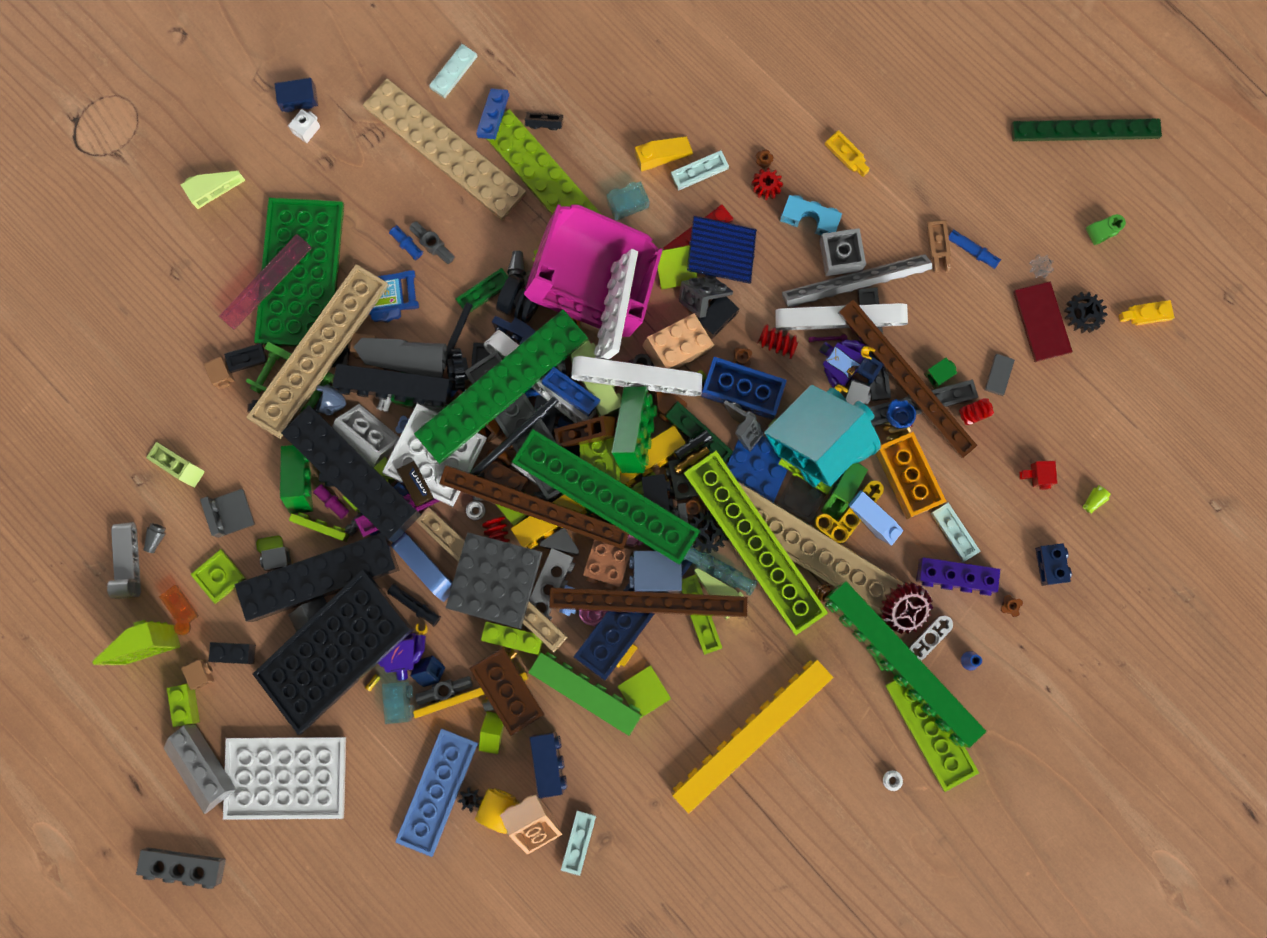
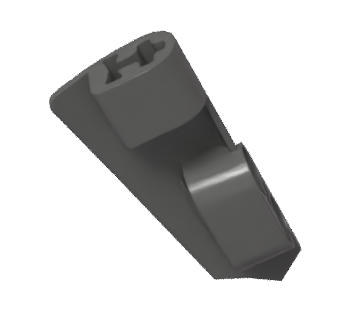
(404, 356)

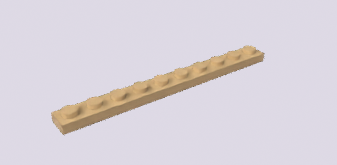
(454, 543)

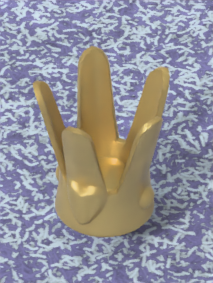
(896, 431)

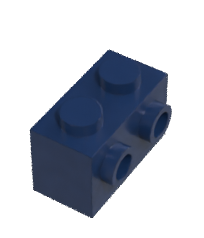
(296, 95)
(1053, 564)

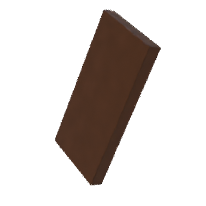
(506, 691)

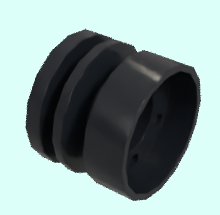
(513, 298)

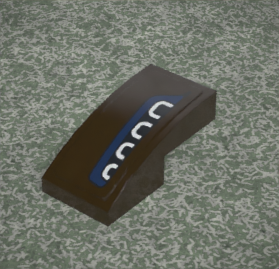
(415, 483)

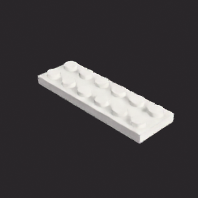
(616, 306)

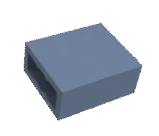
(654, 573)

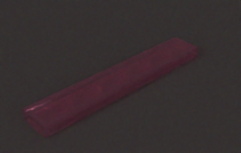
(265, 282)

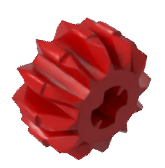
(772, 179)
(976, 411)

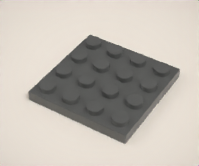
(494, 580)

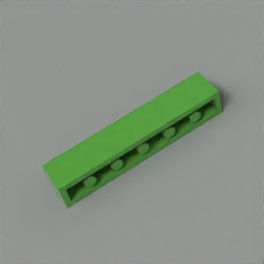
(586, 694)

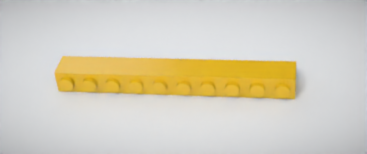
(662, 448)
(751, 736)

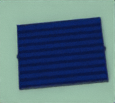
(721, 249)

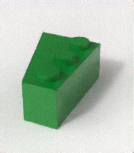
(295, 481)

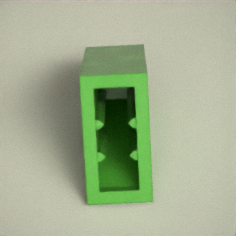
(844, 491)

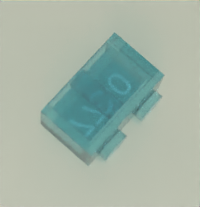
(627, 200)
(397, 702)

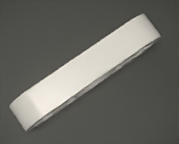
(936, 624)

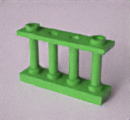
(275, 354)

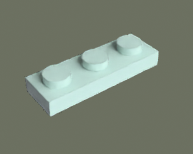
(453, 71)
(699, 170)
(955, 532)
(578, 842)

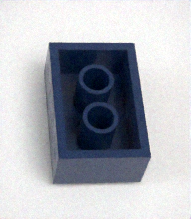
(548, 764)

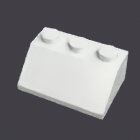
(366, 434)

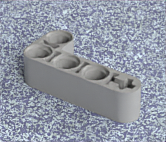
(125, 562)

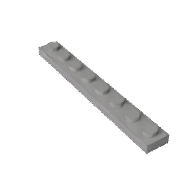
(857, 280)

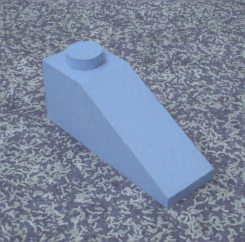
(875, 518)

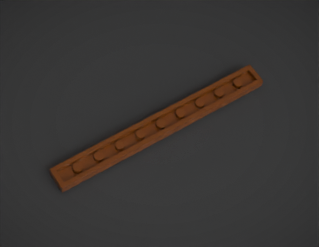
(907, 379)
(533, 506)
(648, 602)

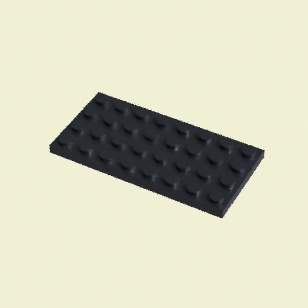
(332, 651)

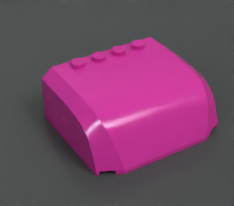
(577, 261)

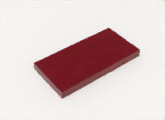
(1042, 321)

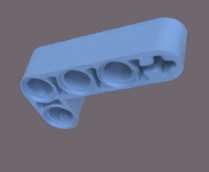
(423, 566)

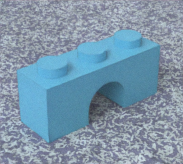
(798, 208)

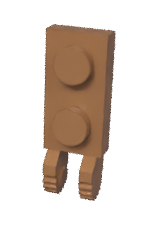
(939, 244)

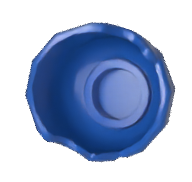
(901, 414)

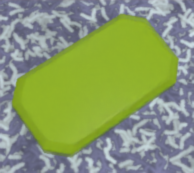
(269, 543)

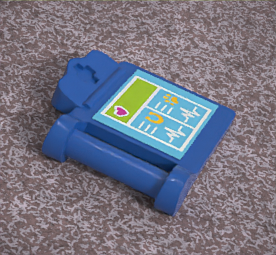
(392, 302)

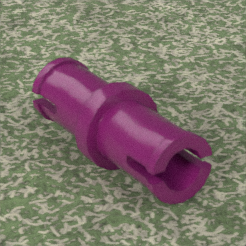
(331, 501)

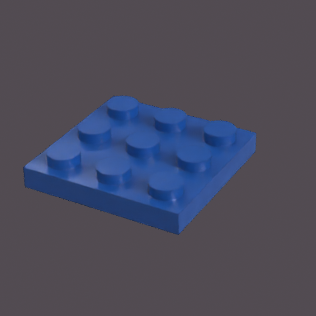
(758, 468)

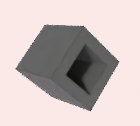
(275, 558)

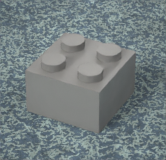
(842, 252)

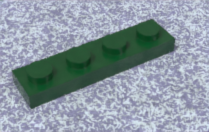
(691, 427)

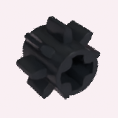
(464, 799)

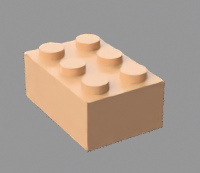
(678, 343)
(530, 824)

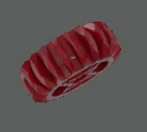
(914, 613)

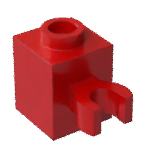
(1042, 474)

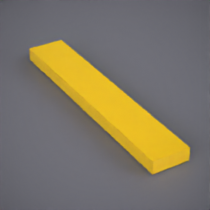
(454, 700)

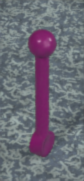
(843, 337)

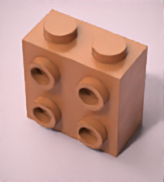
(607, 564)

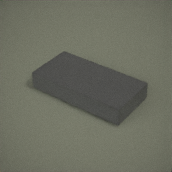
(999, 374)

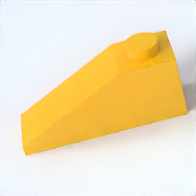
(662, 152)

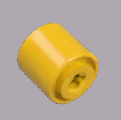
(492, 805)

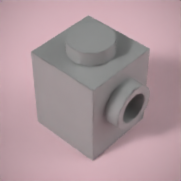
(858, 391)

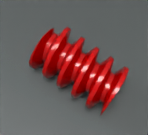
(778, 341)
(494, 529)

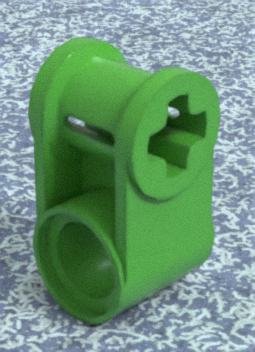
(1104, 228)

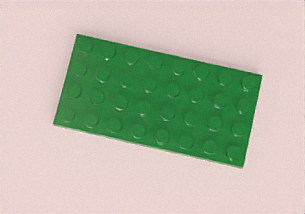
(307, 289)

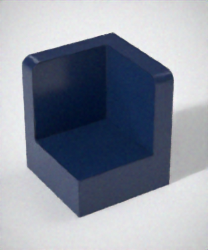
(870, 368)
(427, 671)

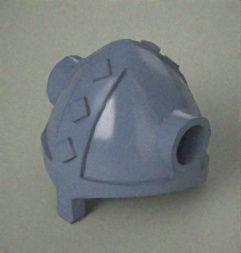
(330, 400)

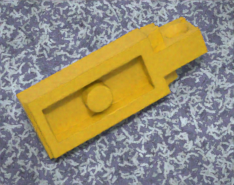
(847, 153)
(1148, 313)

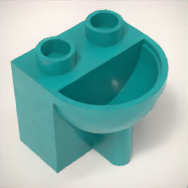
(824, 435)

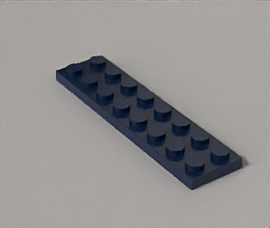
(614, 637)

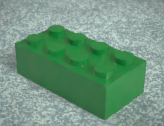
(634, 430)

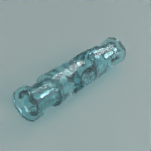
(721, 571)

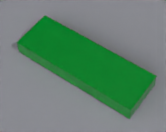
(483, 290)

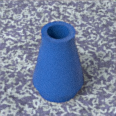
(966, 660)

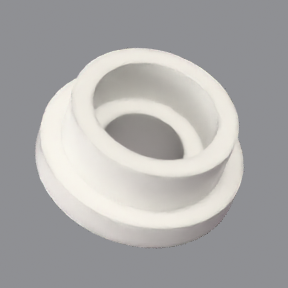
(471, 506)
(898, 783)

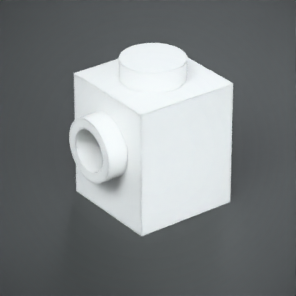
(304, 125)

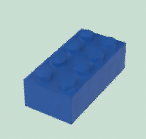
(745, 386)

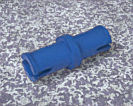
(406, 242)

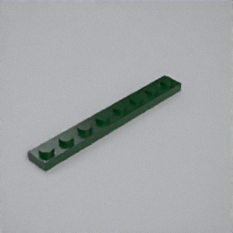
(1086, 130)

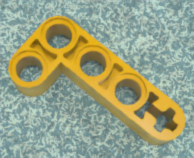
(841, 524)

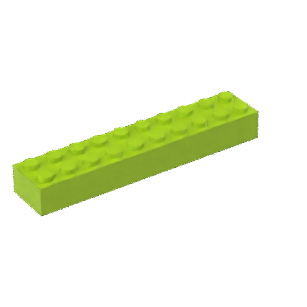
(755, 543)

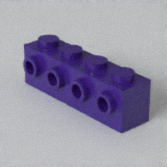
(958, 575)

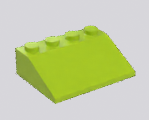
(139, 643)

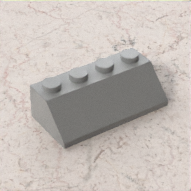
(198, 767)

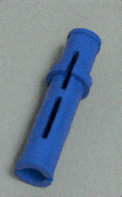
(974, 249)

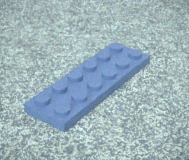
(436, 792)

